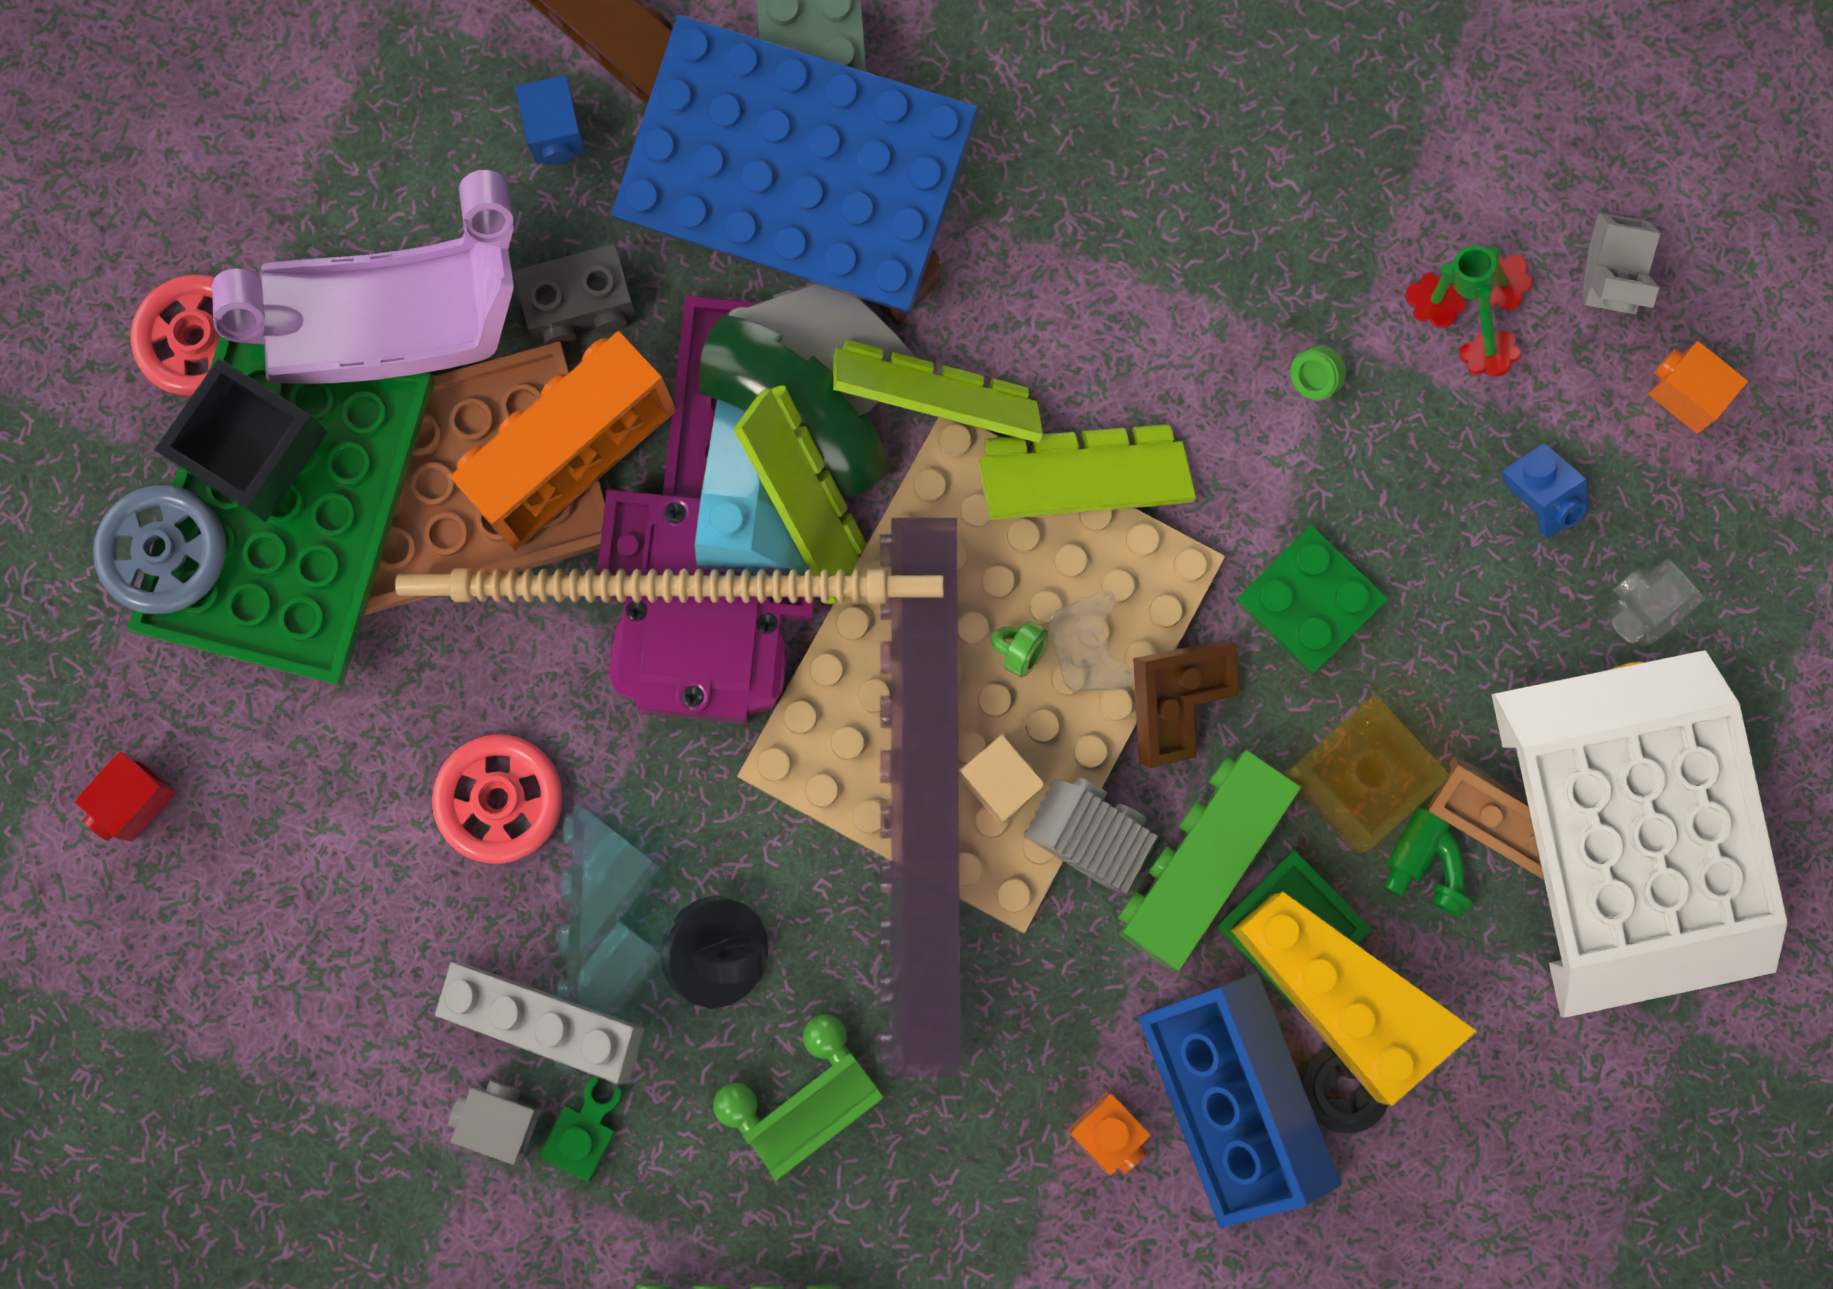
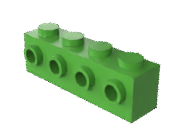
(1208, 860)

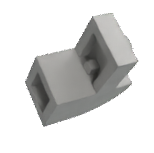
(1620, 264)

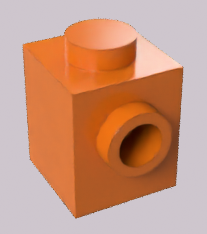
(1696, 386)
(1110, 1135)

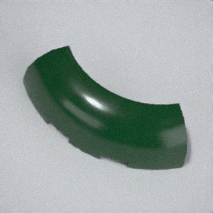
(748, 358)

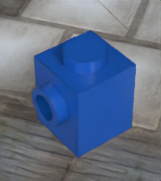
(550, 120)

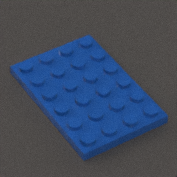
(795, 163)

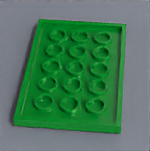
(305, 576)

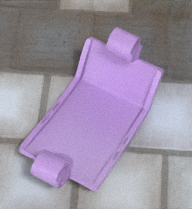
(381, 309)

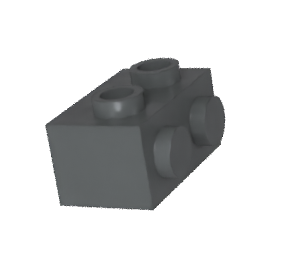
(575, 295)

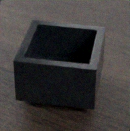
(241, 439)

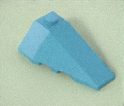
(736, 515)

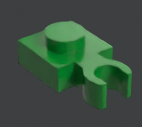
(581, 1137)

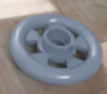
(170, 593)

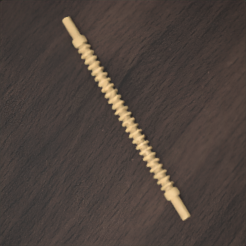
(464, 585)

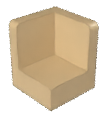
(1000, 779)

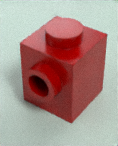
(123, 798)

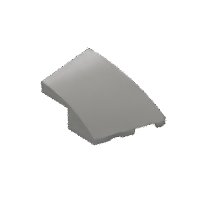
(819, 321)

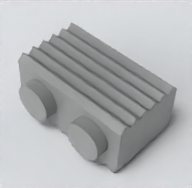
(1091, 834)

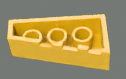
(1357, 1004)

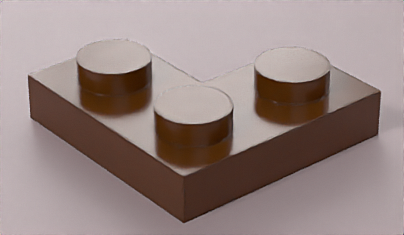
(1169, 688)

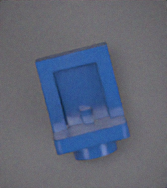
(1549, 489)

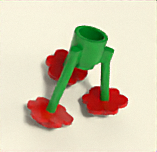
(1478, 276)

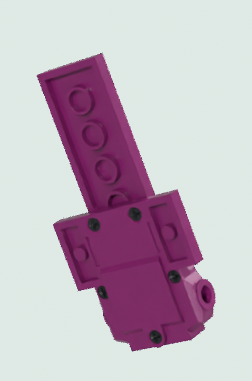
(691, 655)

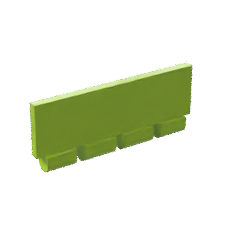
(949, 395)
(1095, 478)
(794, 481)

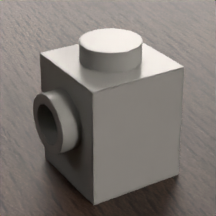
(494, 1122)

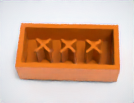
(564, 439)

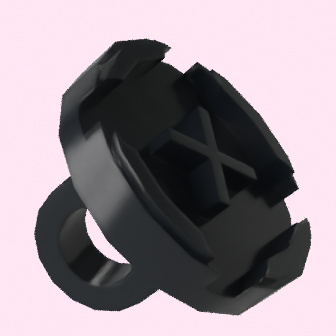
(714, 952)

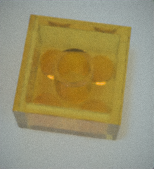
(1367, 775)

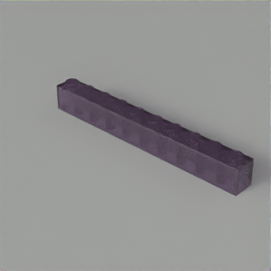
(923, 807)

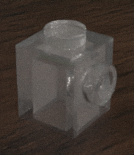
(1652, 603)

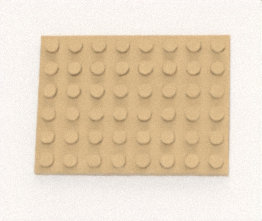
(826, 728)

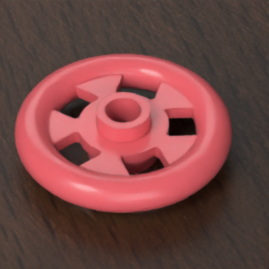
(151, 328)
(471, 761)

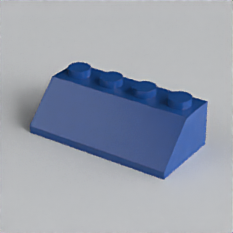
(1240, 1102)

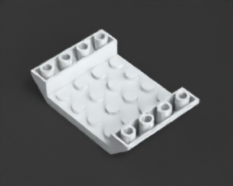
(1646, 831)

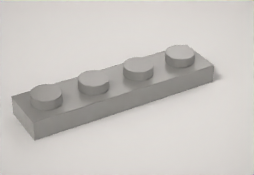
(540, 1022)

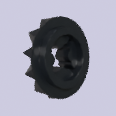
(1335, 1112)

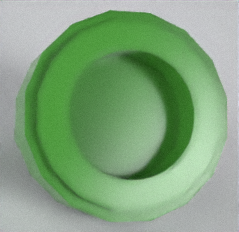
(1318, 372)
(1025, 649)

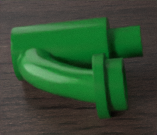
(1413, 854)

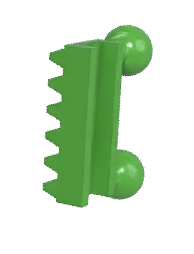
(812, 1113)

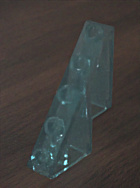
(604, 887)

